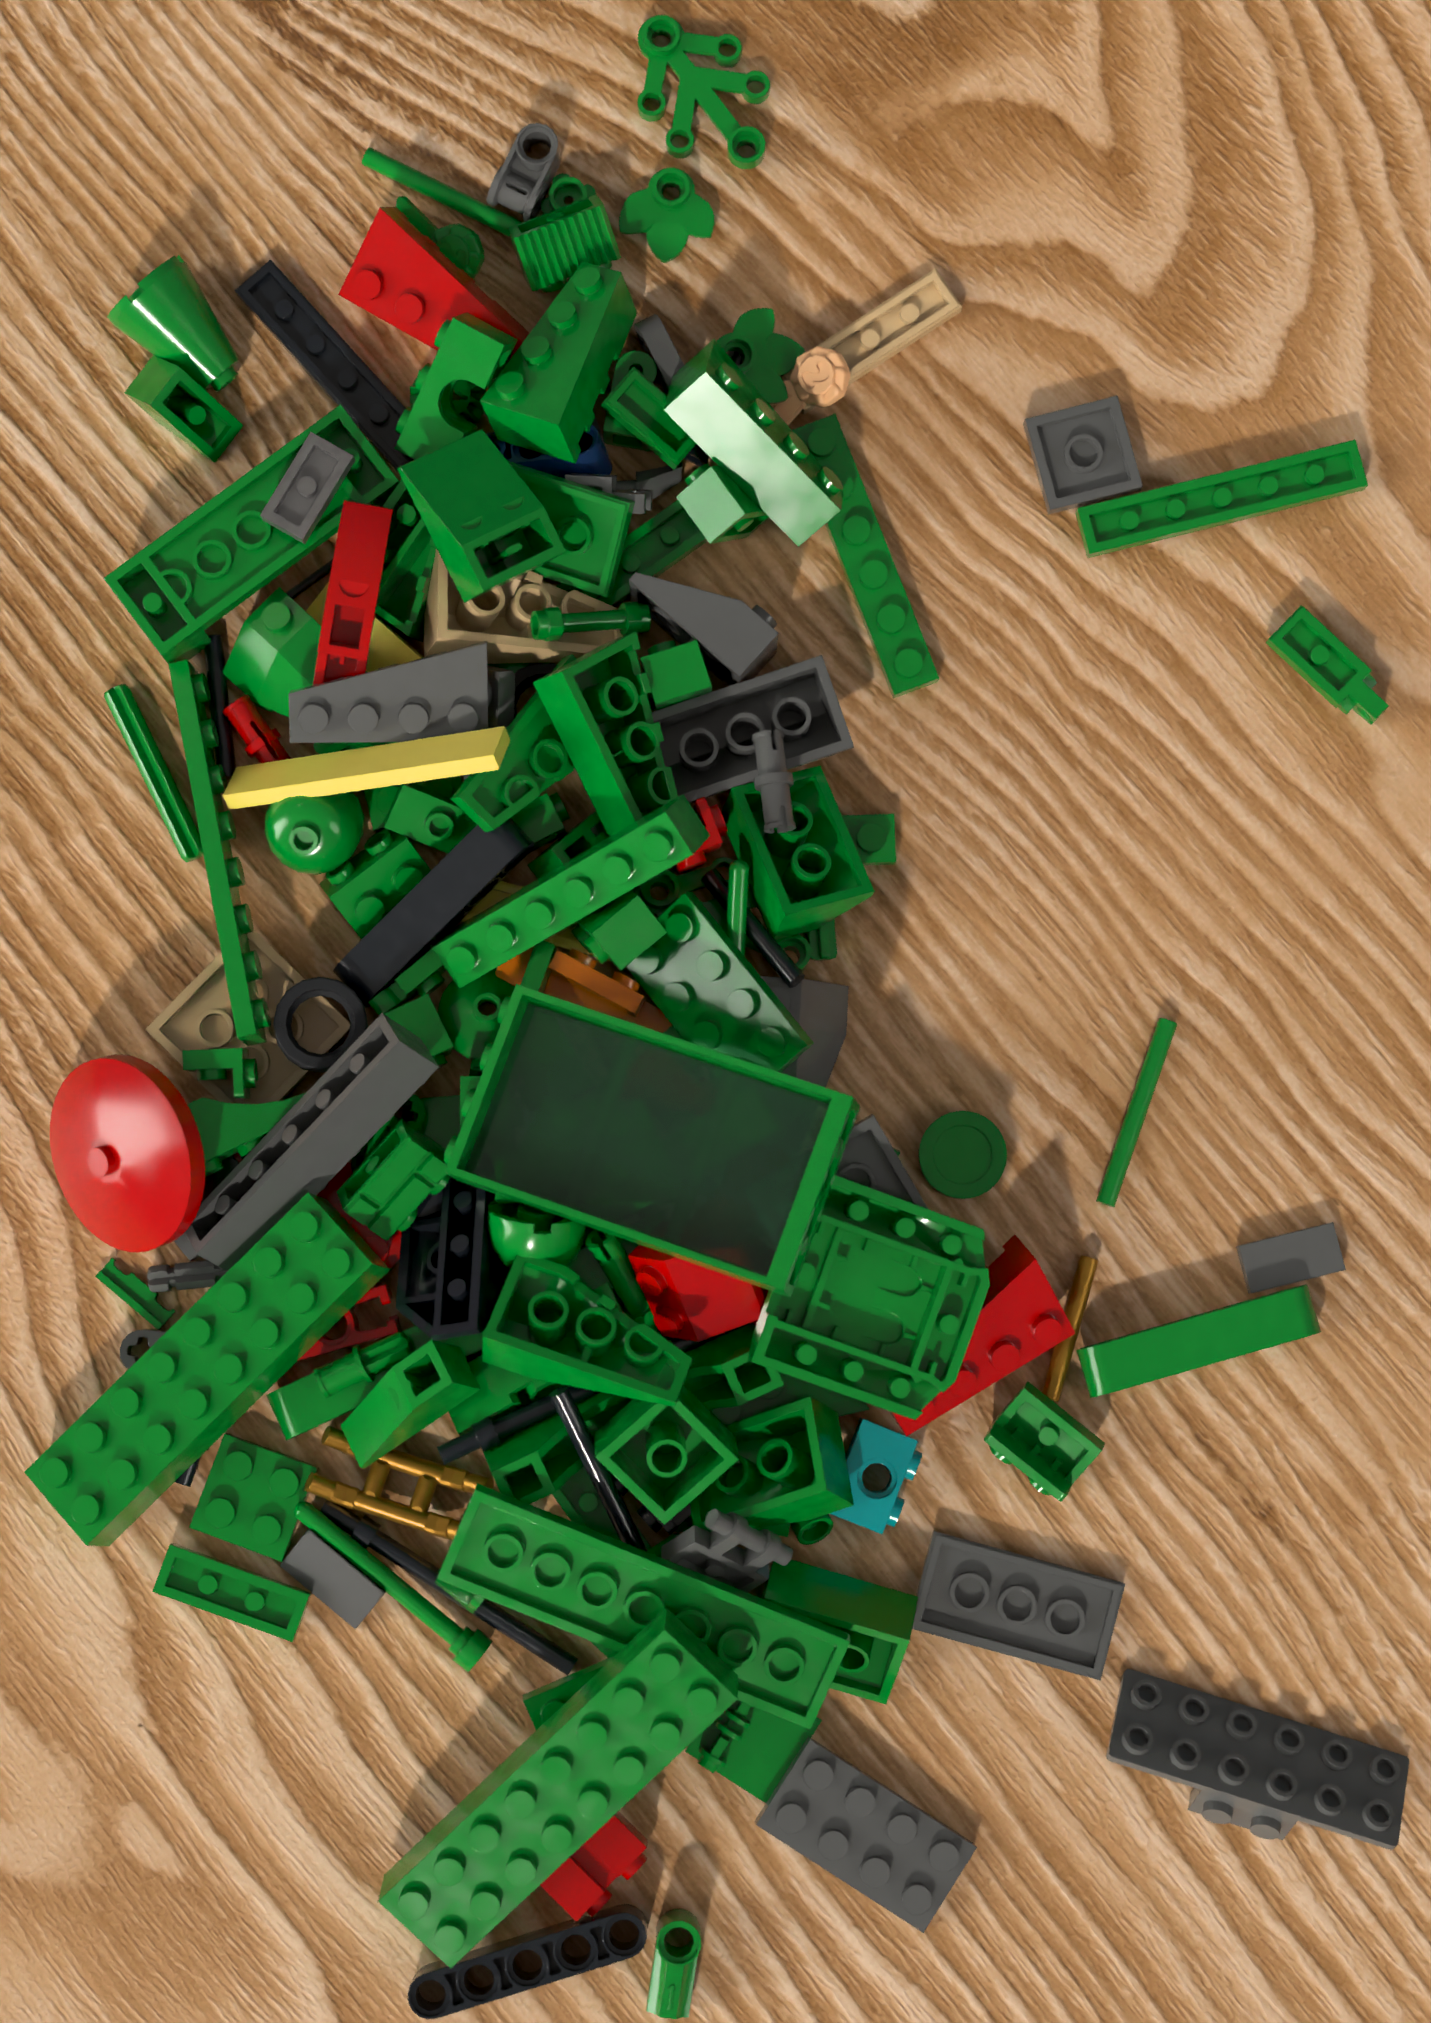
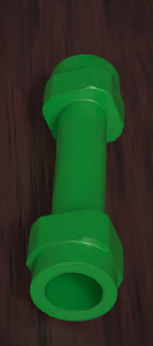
(551, 624)

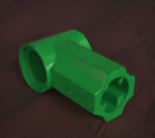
(673, 1967)

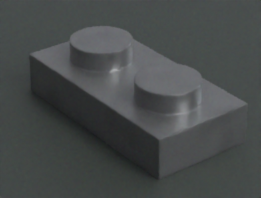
(307, 487)

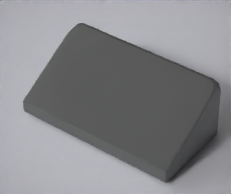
(332, 1579)

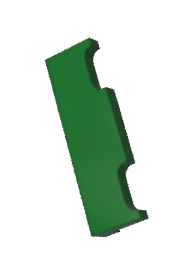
(135, 1294)

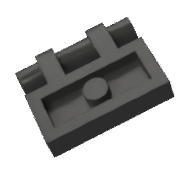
(717, 1552)

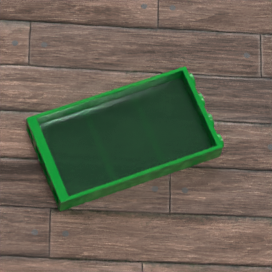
(652, 1139)

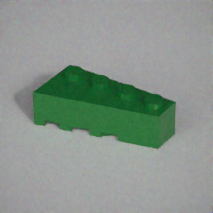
(563, 365)
(610, 731)

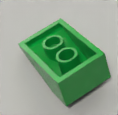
(786, 1468)

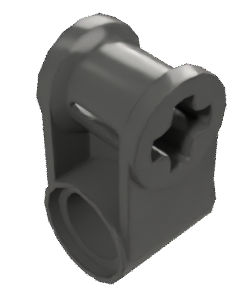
(522, 180)

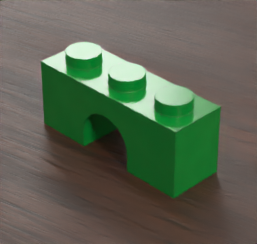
(466, 352)

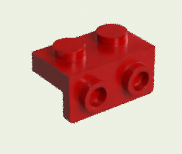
(715, 825)

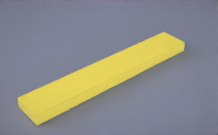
(368, 767)

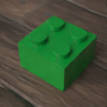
(666, 1451)

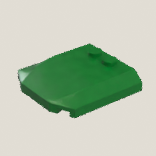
(878, 1302)

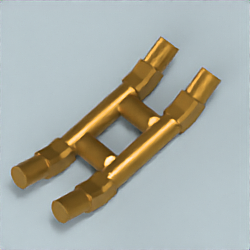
(370, 1499)

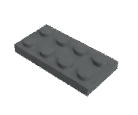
(865, 1834)

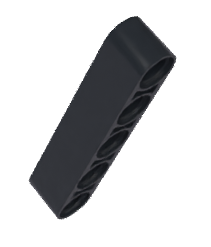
(433, 908)
(512, 1980)

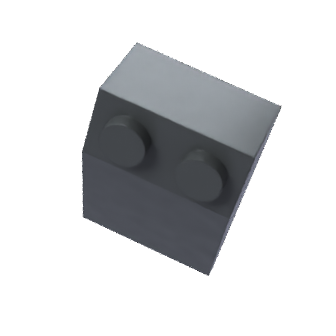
(730, 634)

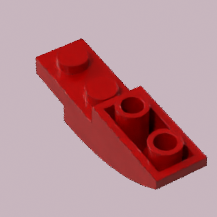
(353, 591)

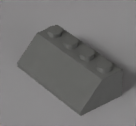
(712, 734)

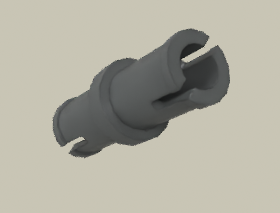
(773, 781)

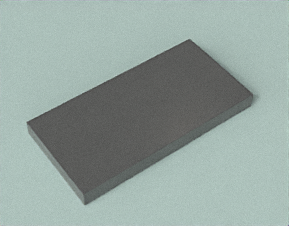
(1017, 1605)

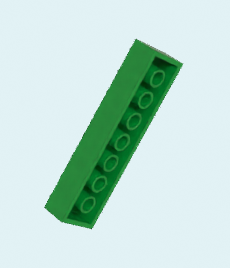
(206, 1371)
(559, 1788)

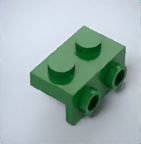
(375, 880)
(1042, 1442)

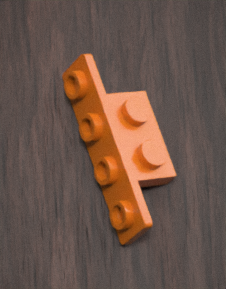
(577, 982)

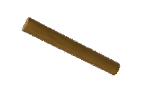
(1074, 1311)

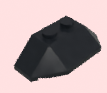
(448, 1264)

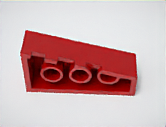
(1014, 1327)

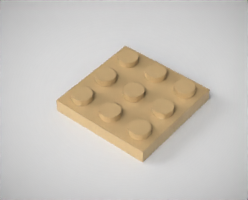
(204, 1020)

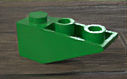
(409, 1400)

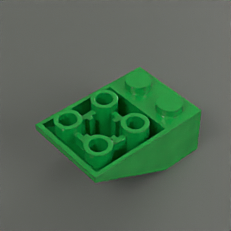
(480, 514)

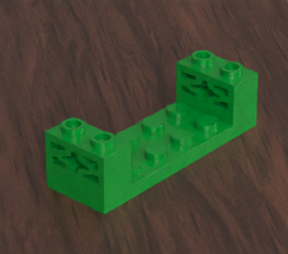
(227, 549)

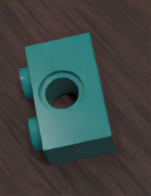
(884, 1446)

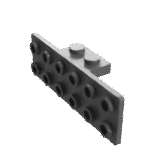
(1256, 1764)

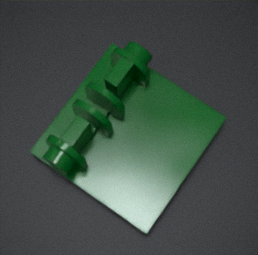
(750, 1747)

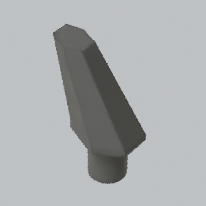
(655, 479)

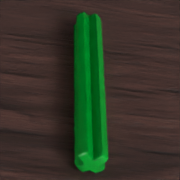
(154, 772)

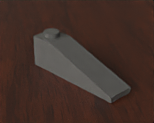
(822, 1014)

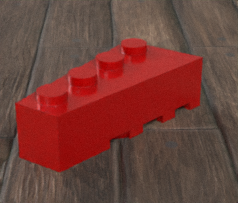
(414, 285)

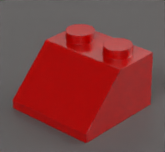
(692, 1299)

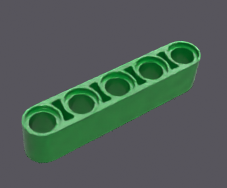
(1198, 1341)

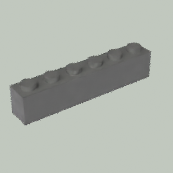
(312, 1140)

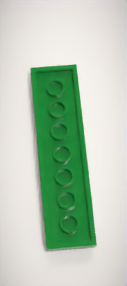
(615, 1590)

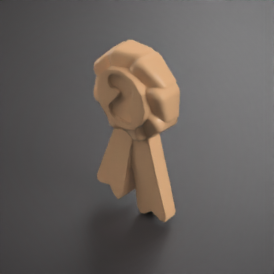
(816, 380)

